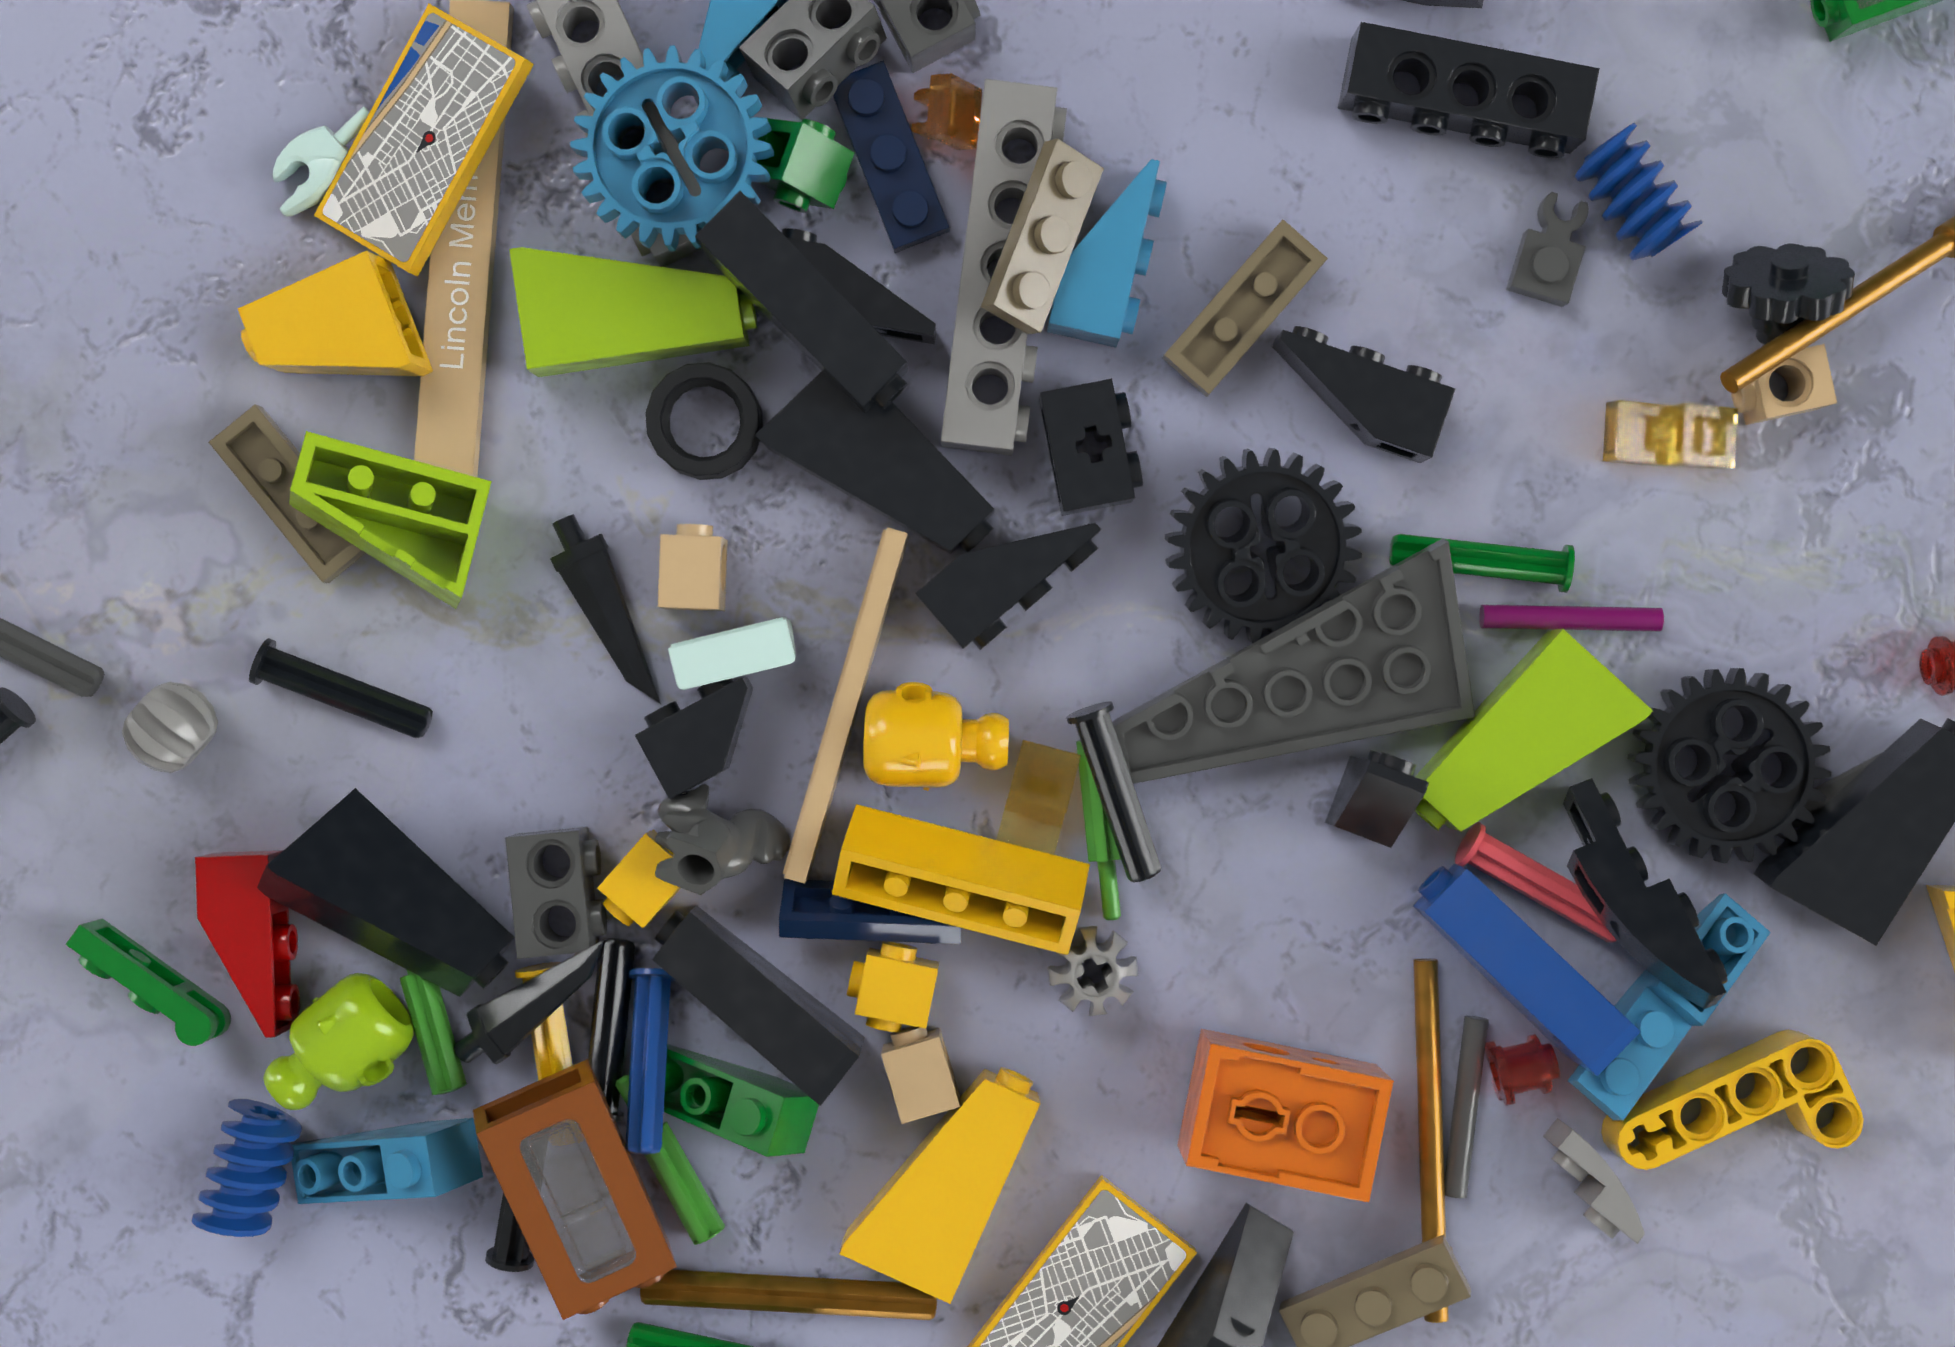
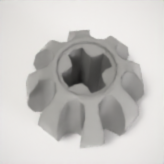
(169, 727)
(1112, 972)

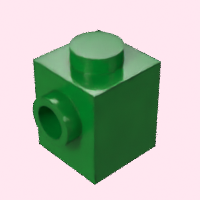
(805, 164)

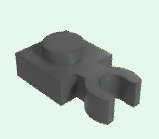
(1548, 259)

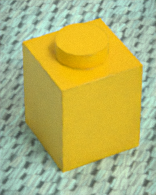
(632, 886)

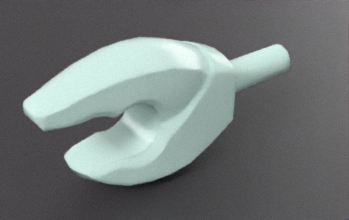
(323, 154)

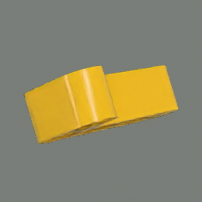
(1723, 1113)

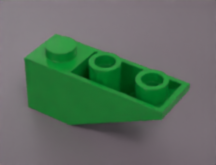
(738, 1103)

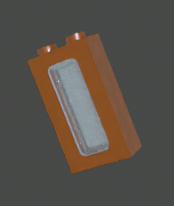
(574, 1189)

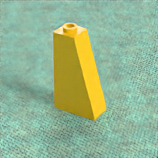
(943, 1194)

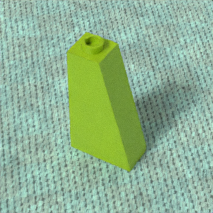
(616, 313)
(1528, 729)

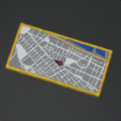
(423, 139)
(1091, 1278)

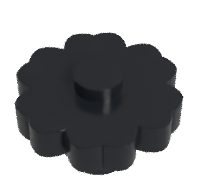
(1786, 286)

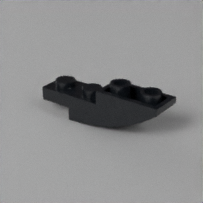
(1647, 921)

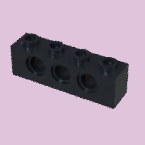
(1558, 89)

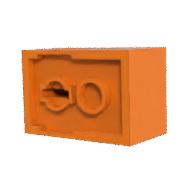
(1284, 1115)

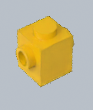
(893, 987)

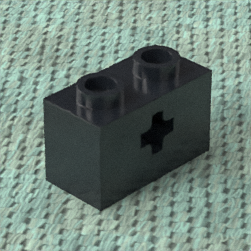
(1066, 419)

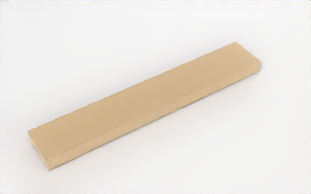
(845, 705)

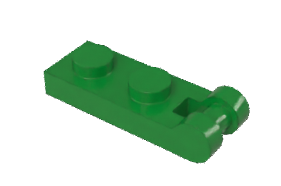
(151, 981)

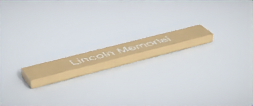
(462, 293)

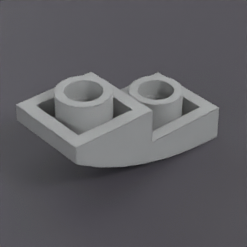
(1601, 1189)

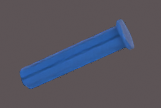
(648, 1060)

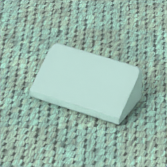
(733, 653)

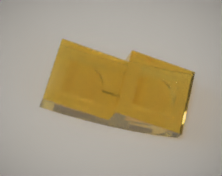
(1670, 435)
(1038, 797)

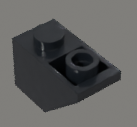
(698, 740)
(1376, 797)

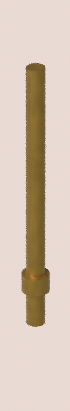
(1863, 296)
(1430, 1107)

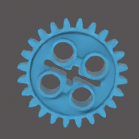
(625, 175)

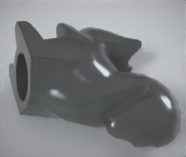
(712, 847)

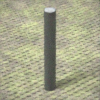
(1465, 1106)

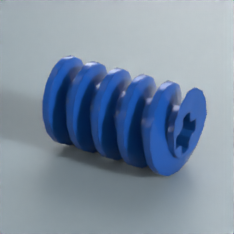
(1635, 194)
(251, 1170)

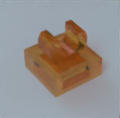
(952, 111)

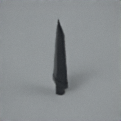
(595, 586)
(514, 1015)

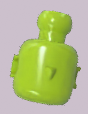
(341, 1042)

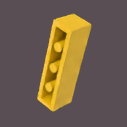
(961, 879)

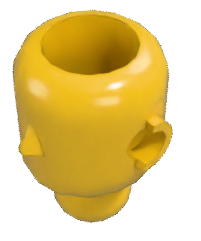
(921, 739)

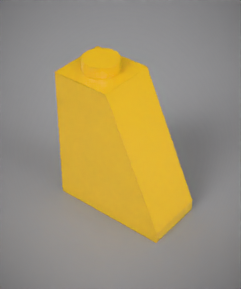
(337, 323)

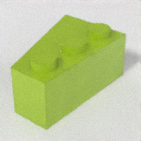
(394, 509)

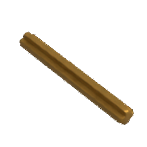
(790, 1295)

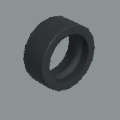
(661, 406)

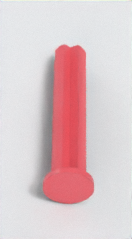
(1529, 879)

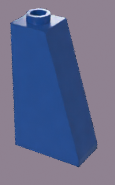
(1525, 968)

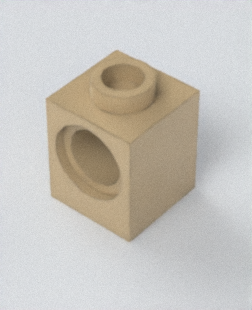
(1808, 388)
(692, 569)
(920, 1073)

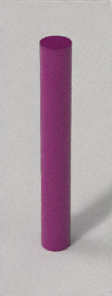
(1571, 618)

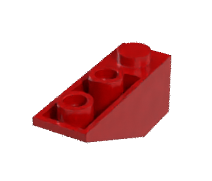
(250, 934)

